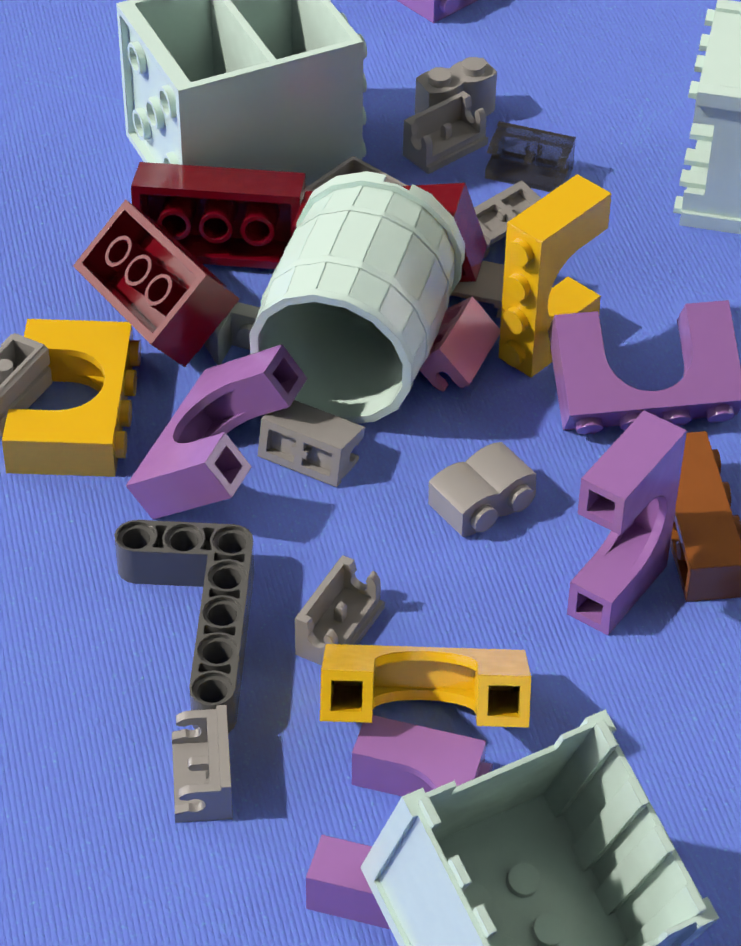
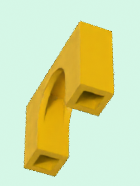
(535, 252)
(85, 437)
(485, 680)

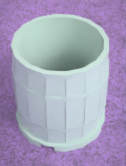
(361, 293)

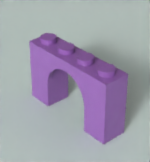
(596, 398)
(193, 456)
(635, 497)
(396, 761)

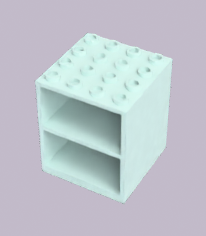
(242, 83)

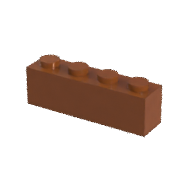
(704, 530)

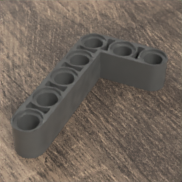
(206, 557)

